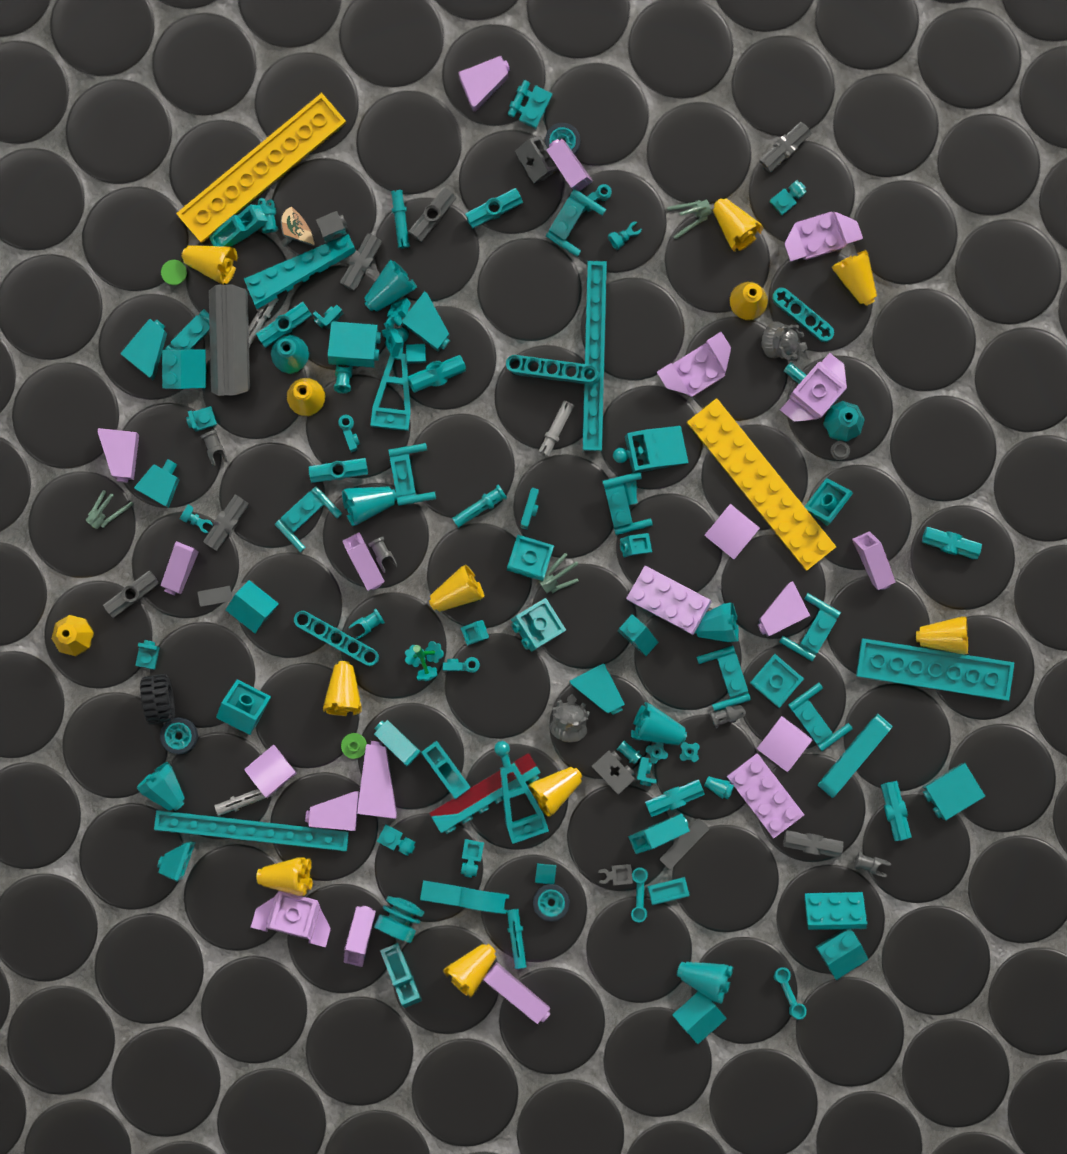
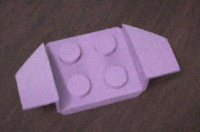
(821, 235)
(698, 368)
(817, 391)
(293, 916)

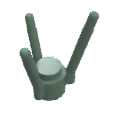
(700, 209)
(96, 517)
(550, 582)

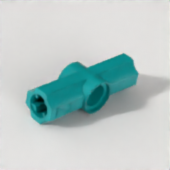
(505, 203)
(295, 317)
(436, 373)
(325, 471)
(951, 543)
(674, 798)
(895, 810)

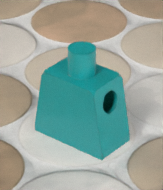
(159, 483)

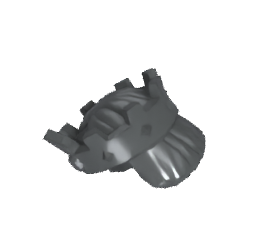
(782, 341)
(569, 720)

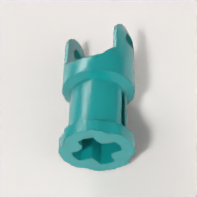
(270, 213)
(343, 377)
(369, 622)

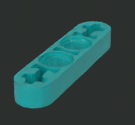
(805, 312)

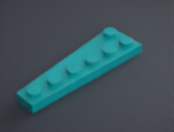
(270, 282)

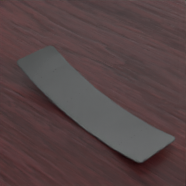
(216, 595)
(684, 844)

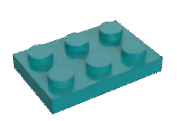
(835, 910)

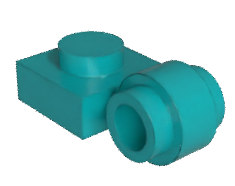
(595, 196)
(784, 201)
(352, 439)
(455, 665)
(391, 838)
(473, 852)

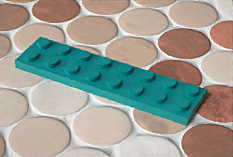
(935, 669)

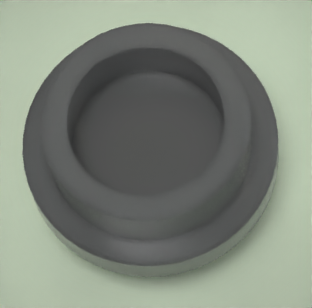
(840, 450)

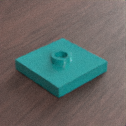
(530, 509)
(530, 557)
(776, 680)

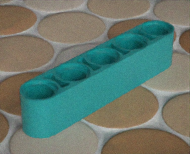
(545, 364)
(327, 637)
(855, 755)

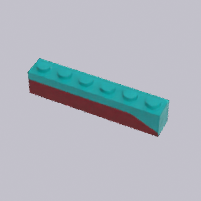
(481, 795)

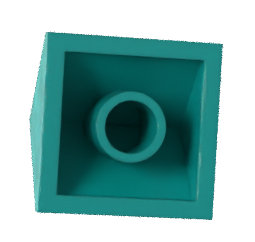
(828, 501)
(251, 606)
(699, 1017)

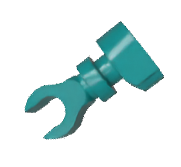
(617, 240)
(187, 515)

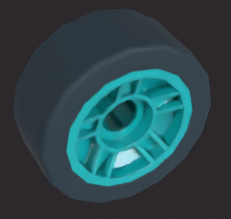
(565, 132)
(188, 739)
(541, 906)

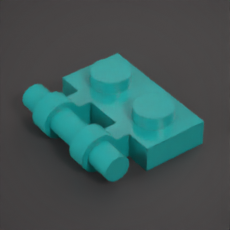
(535, 106)

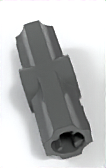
(785, 147)
(424, 223)
(361, 262)
(226, 522)
(141, 586)
(813, 844)

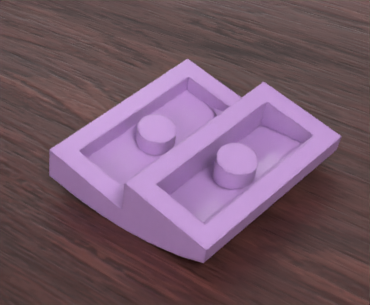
(732, 531)
(784, 744)
(270, 771)

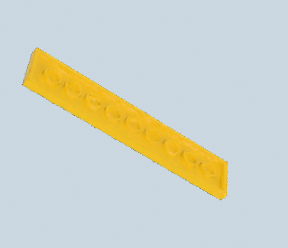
(261, 167)
(761, 484)

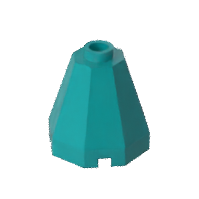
(840, 427)
(719, 624)
(163, 787)

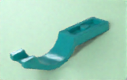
(463, 897)

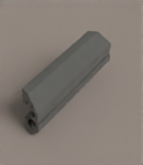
(229, 340)

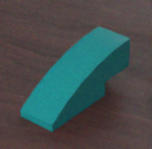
(239, 227)
(446, 769)
(401, 975)

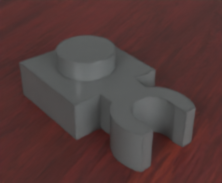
(620, 875)

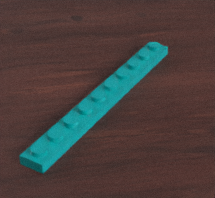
(594, 354)
(251, 830)

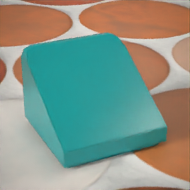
(415, 353)
(475, 632)
(545, 873)

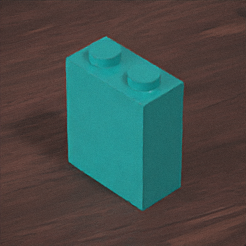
(353, 344)
(953, 792)

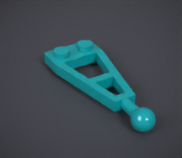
(387, 417)
(527, 826)

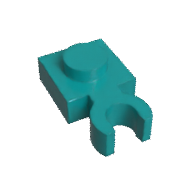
(397, 311)
(393, 340)

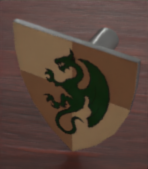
(295, 228)

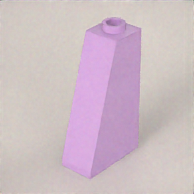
(376, 788)
(517, 993)

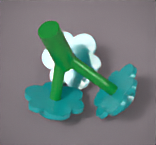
(416, 656)

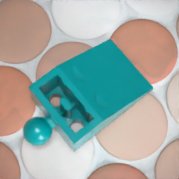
(656, 449)

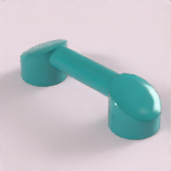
(639, 913)
(796, 1010)

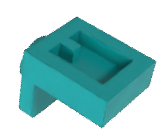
(331, 314)
(201, 419)
(635, 545)
(147, 655)
(643, 769)

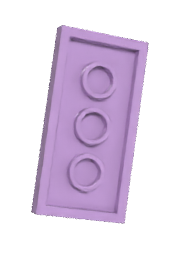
(669, 600)
(765, 795)

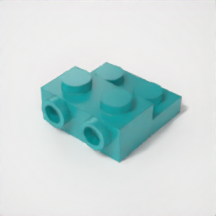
(537, 625)

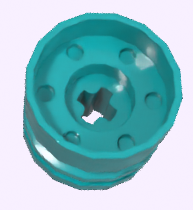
(399, 919)

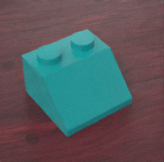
(183, 368)
(243, 707)
(842, 953)

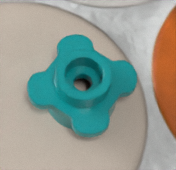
(694, 750)
(655, 757)

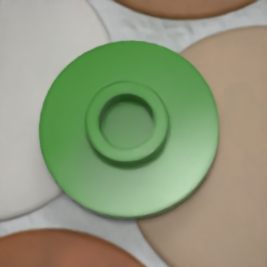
(174, 272)
(353, 745)

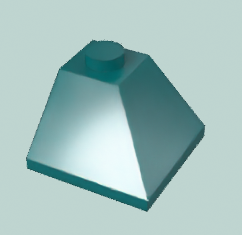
(176, 861)

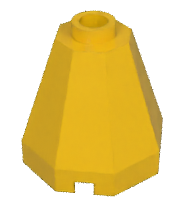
(79, 637)

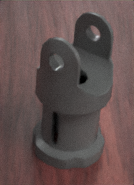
(213, 446)
(381, 552)
(729, 714)
(870, 864)

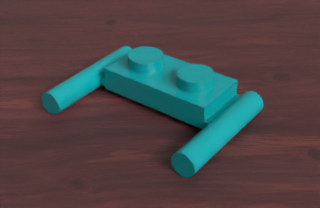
(568, 217)
(192, 333)
(403, 475)
(619, 505)
(302, 512)
(817, 631)
(731, 674)
(813, 721)

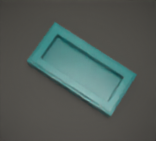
(668, 891)

